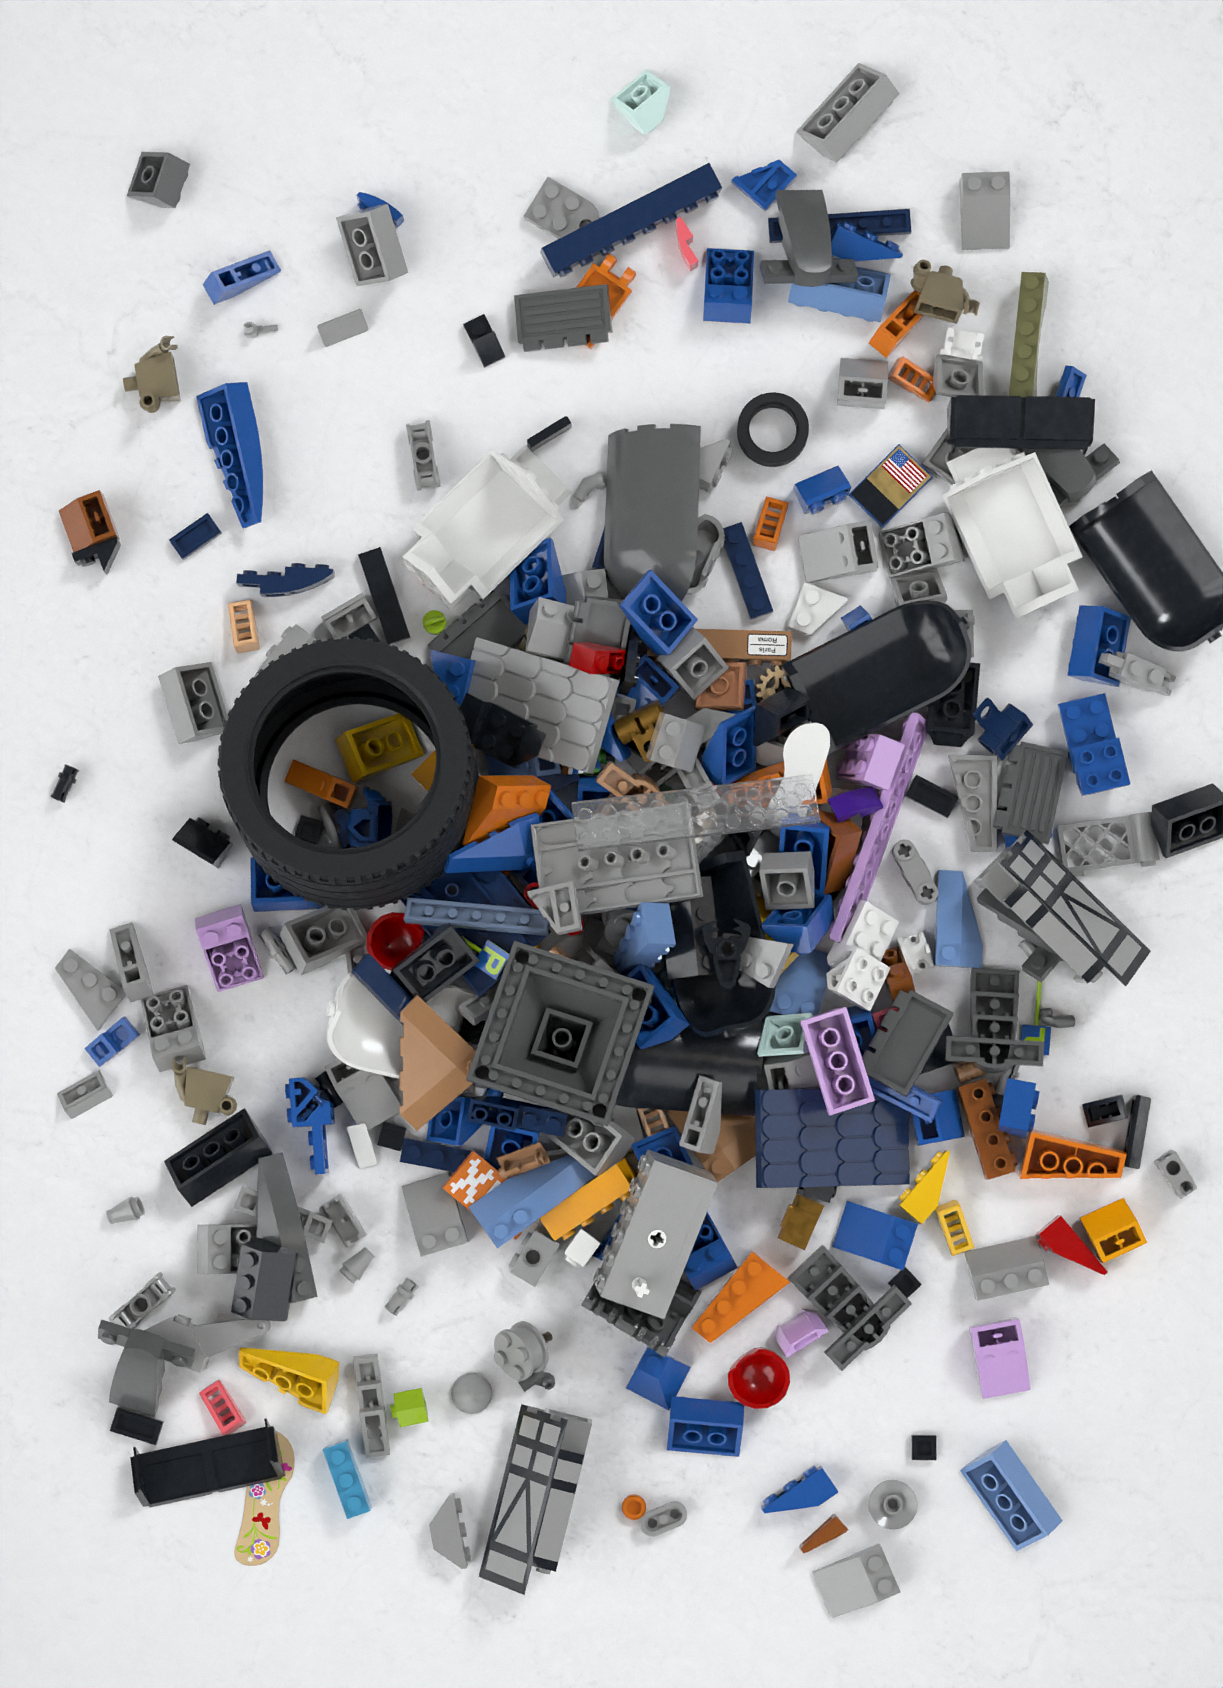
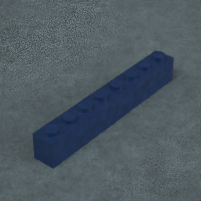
(631, 220)

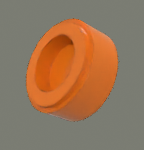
(634, 1507)

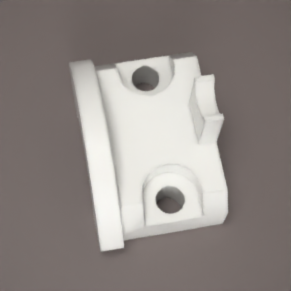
(963, 344)
(915, 952)

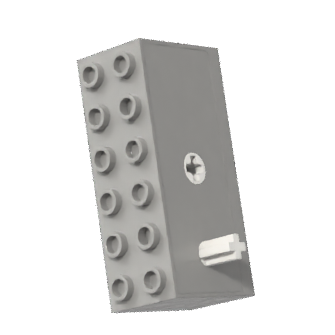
(655, 1233)

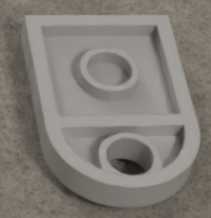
(559, 209)

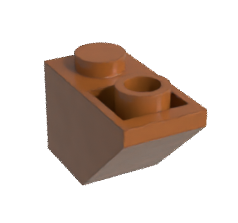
(899, 975)

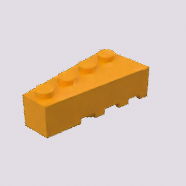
(589, 1200)

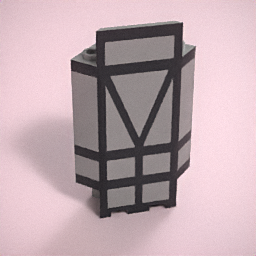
(1063, 912)
(535, 1496)

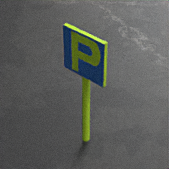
(491, 958)
(1037, 1032)

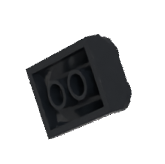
(951, 717)
(435, 963)

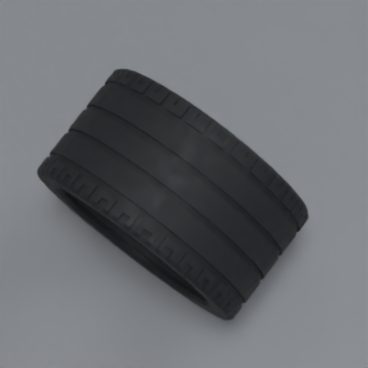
(330, 677)

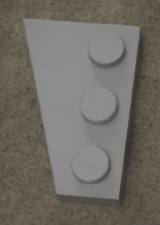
(763, 959)

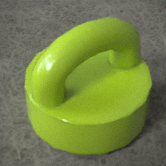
(434, 622)

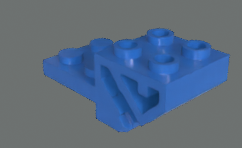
(1092, 745)
(302, 1094)

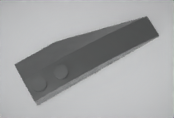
(280, 1221)

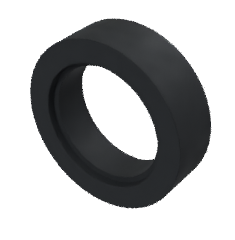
(782, 402)

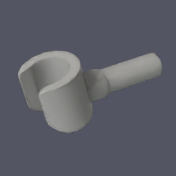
(259, 329)

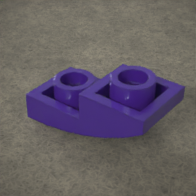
(858, 801)

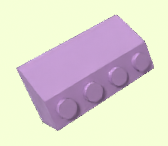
(837, 1060)

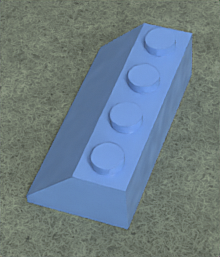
(859, 299)
(1011, 1496)

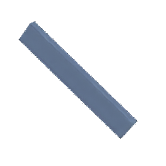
(476, 916)

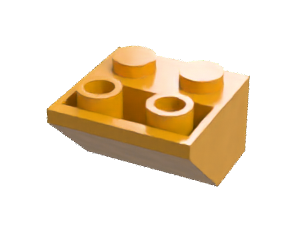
(1113, 1230)

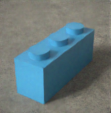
(347, 1479)

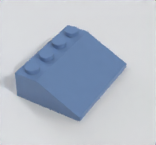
(802, 985)

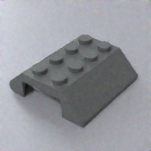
(651, 1330)

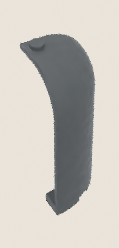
(652, 506)

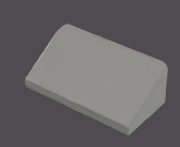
(342, 327)
(84, 1094)

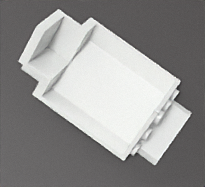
(486, 526)
(1012, 527)

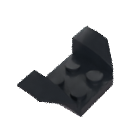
(501, 732)

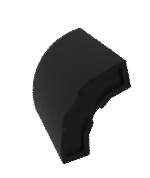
(1155, 565)
(882, 669)
(702, 998)
(668, 1072)

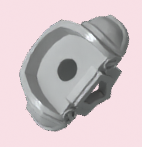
(709, 542)

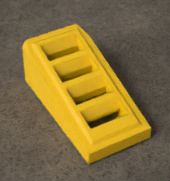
(948, 1208)

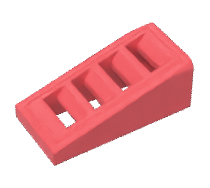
(215, 1412)

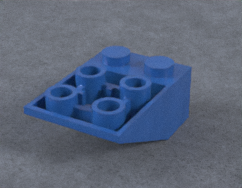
(728, 285)
(652, 684)
(708, 1257)

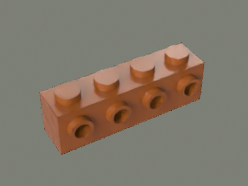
(983, 1123)

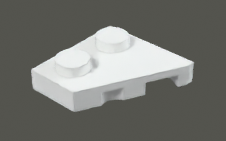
(814, 609)

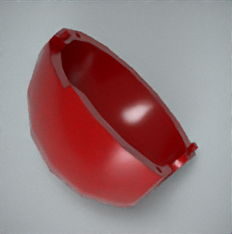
(393, 939)
(759, 1378)

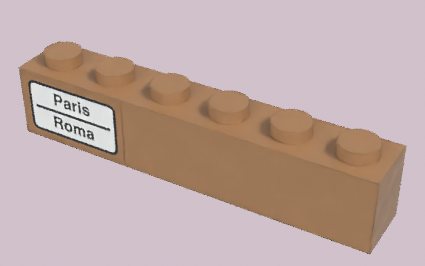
(747, 646)

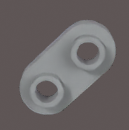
(663, 1518)

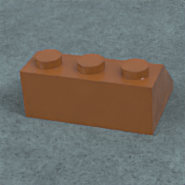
(841, 850)

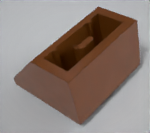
(88, 521)

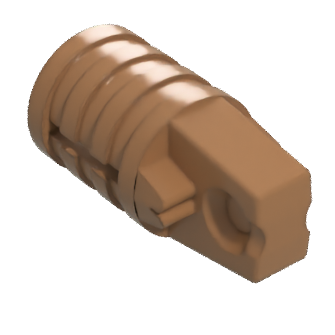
(966, 1071)

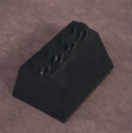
(690, 954)
(217, 1157)

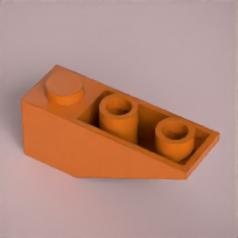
(322, 784)

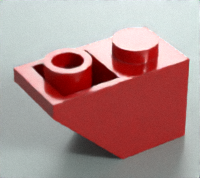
(597, 658)

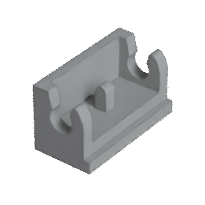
(349, 617)
(344, 1220)

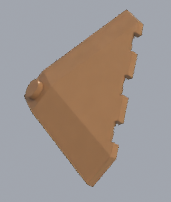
(433, 1063)
(734, 1145)

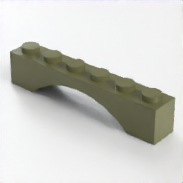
(1027, 333)

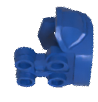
(365, 824)

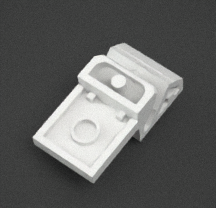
(857, 959)

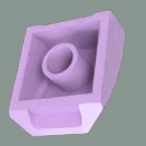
(799, 1332)

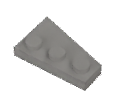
(90, 987)

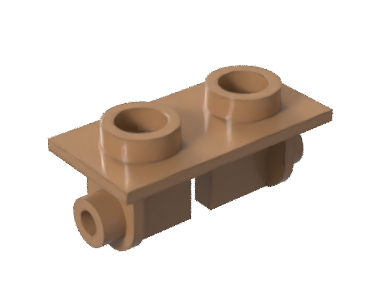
(522, 1160)

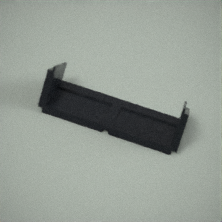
(1020, 422)
(207, 1466)

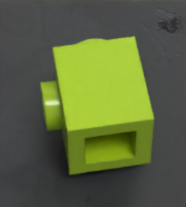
(409, 1407)

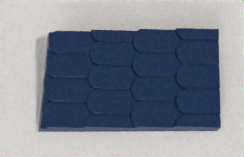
(479, 888)
(813, 1149)

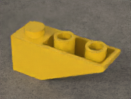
(925, 1194)

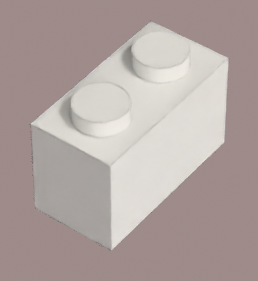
(581, 1248)

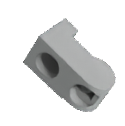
(1176, 1173)

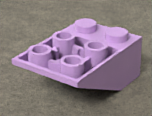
(870, 761)
(228, 947)
(1000, 1357)

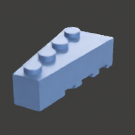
(645, 938)

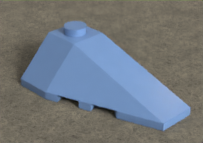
(956, 928)

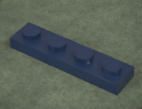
(746, 571)

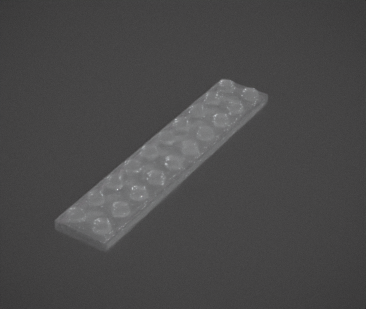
(695, 812)

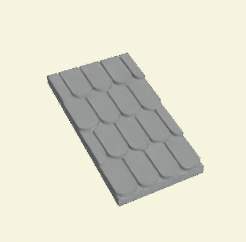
(556, 697)
(617, 875)

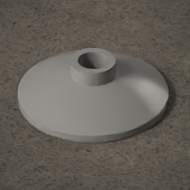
(893, 1517)

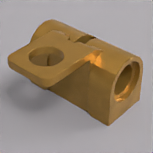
(639, 726)
(800, 1221)

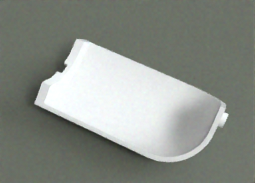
(369, 1036)

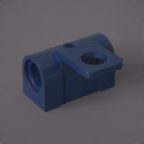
(1001, 728)

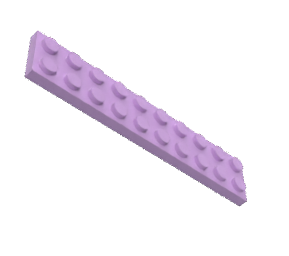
(881, 827)

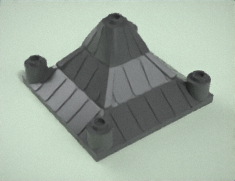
(560, 1033)

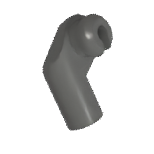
(1056, 1021)
(540, 1378)

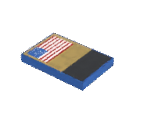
(890, 486)

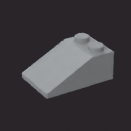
(985, 210)
(585, 583)
(322, 937)
(434, 1215)
(856, 1581)

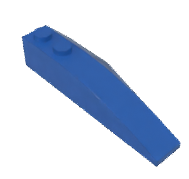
(234, 437)

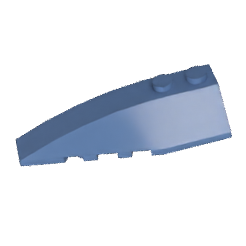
(528, 1197)

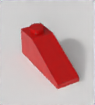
(1063, 1241)

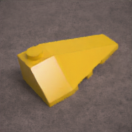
(303, 1375)

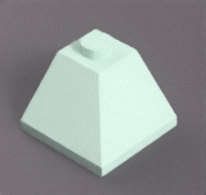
(643, 101)
(783, 1035)

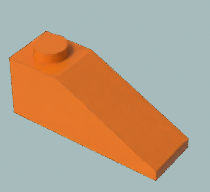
(896, 326)

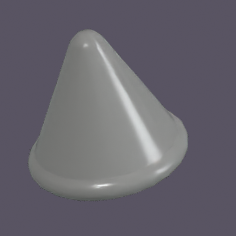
(471, 1393)

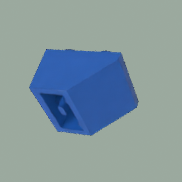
(822, 489)
(1016, 1109)
(946, 1124)

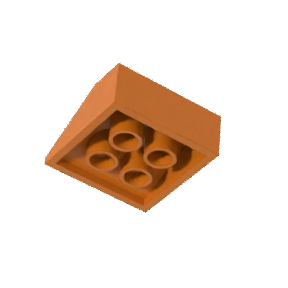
(501, 801)

